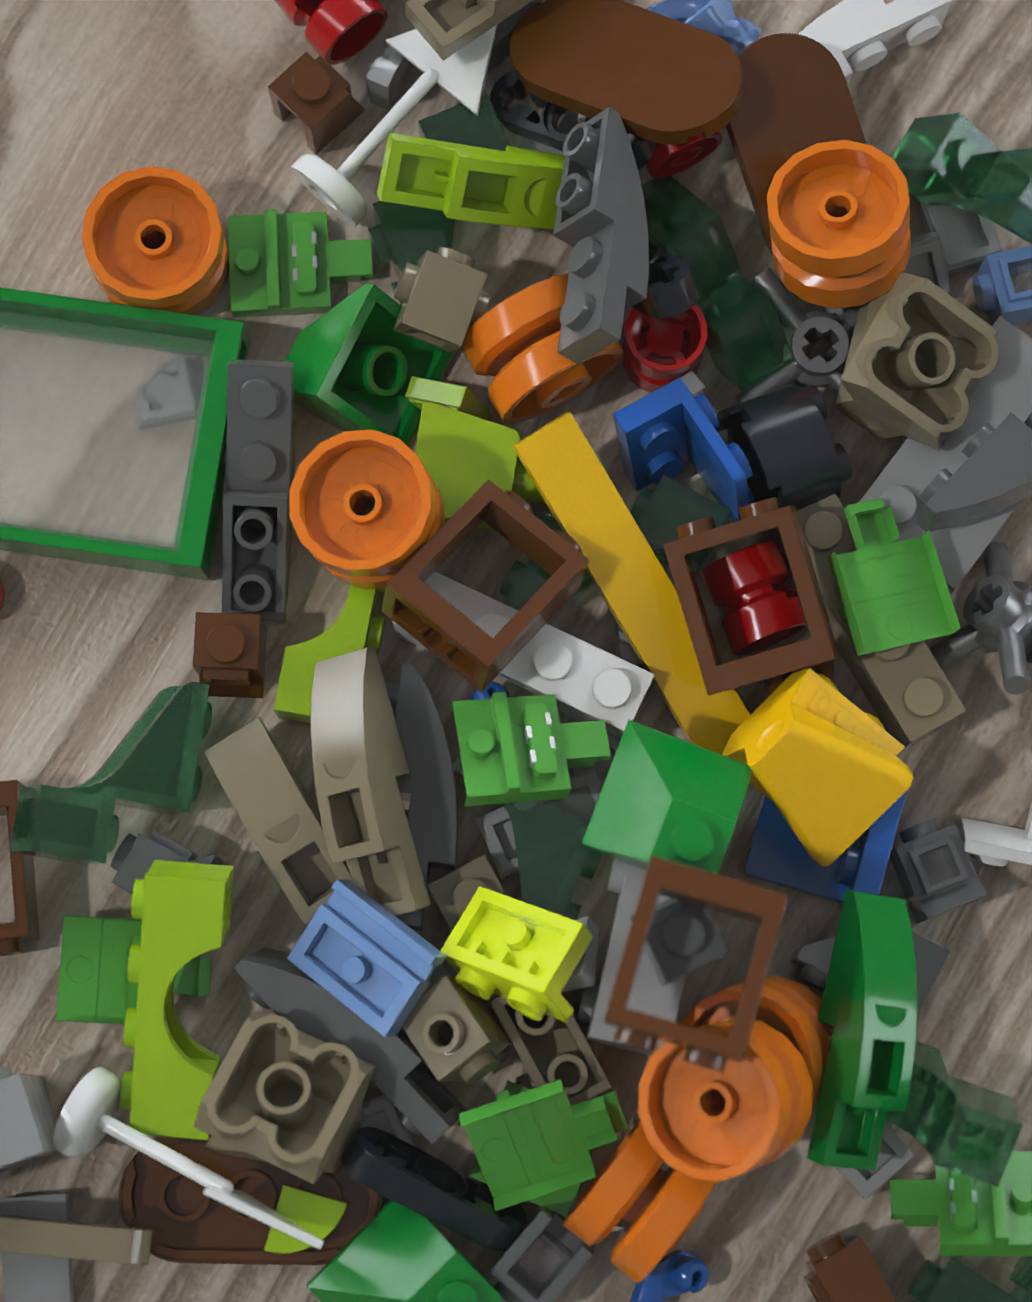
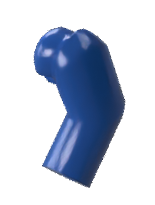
(672, 1276)

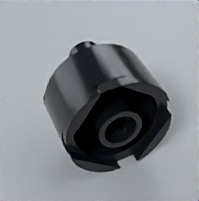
(788, 446)

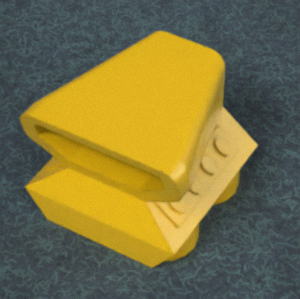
(820, 763)

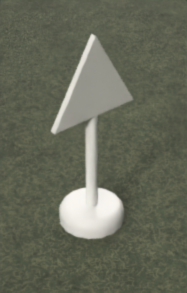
(459, 75)
(92, 1114)

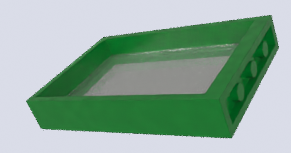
(113, 431)

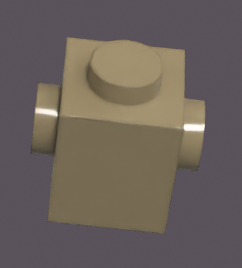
(440, 298)
(455, 1033)

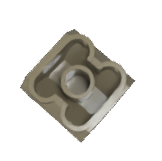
(915, 363)
(285, 1099)

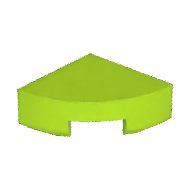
(447, 395)
(308, 1210)

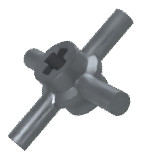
(798, 326)
(998, 622)

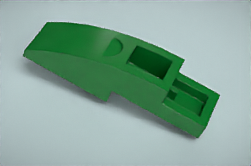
(873, 1041)

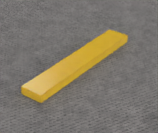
(628, 577)

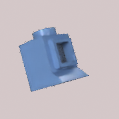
(1005, 285)

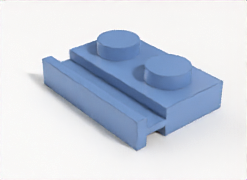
(366, 958)

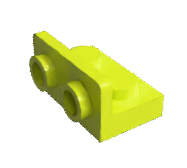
(516, 953)

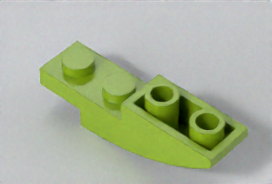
(472, 181)

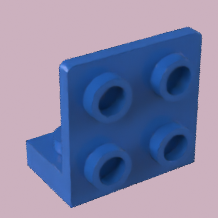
(676, 428)
(782, 860)

